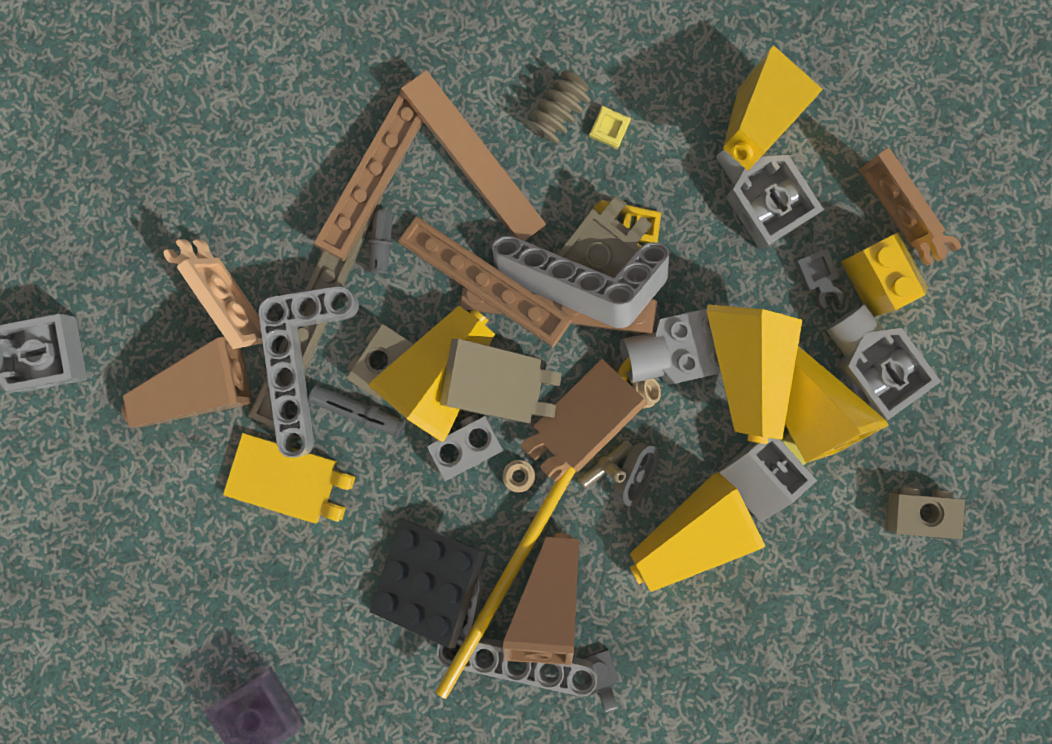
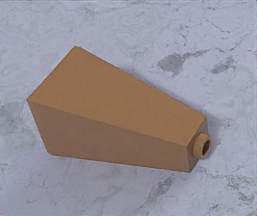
(196, 385)
(547, 610)

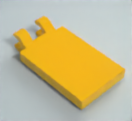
(284, 483)

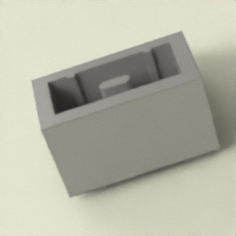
(767, 477)

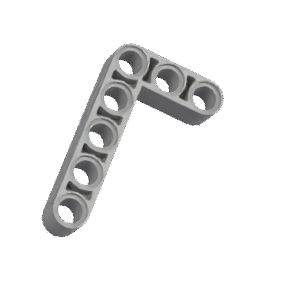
(582, 289)
(292, 358)
(502, 669)

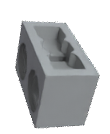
(468, 453)

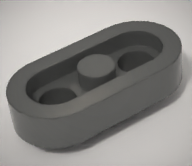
(639, 471)

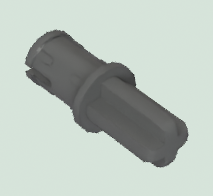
(380, 242)

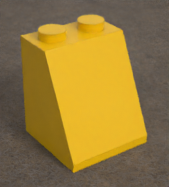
(885, 276)

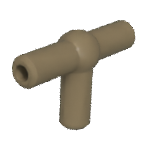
(607, 465)

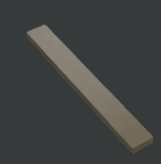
(327, 274)

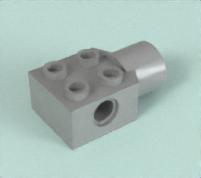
(769, 196)
(675, 351)
(40, 353)
(880, 363)

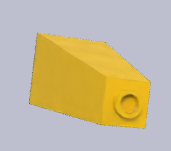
(767, 106)
(756, 366)
(417, 377)
(826, 413)
(697, 536)

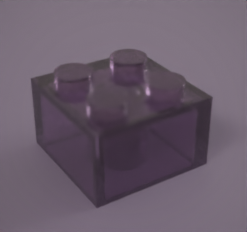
(256, 712)

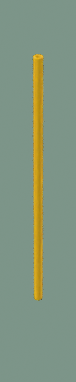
(509, 574)

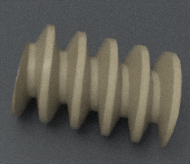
(558, 106)

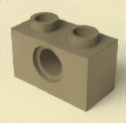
(378, 340)
(945, 514)

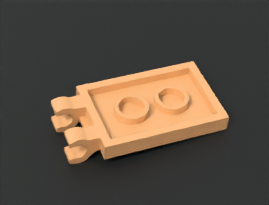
(217, 293)

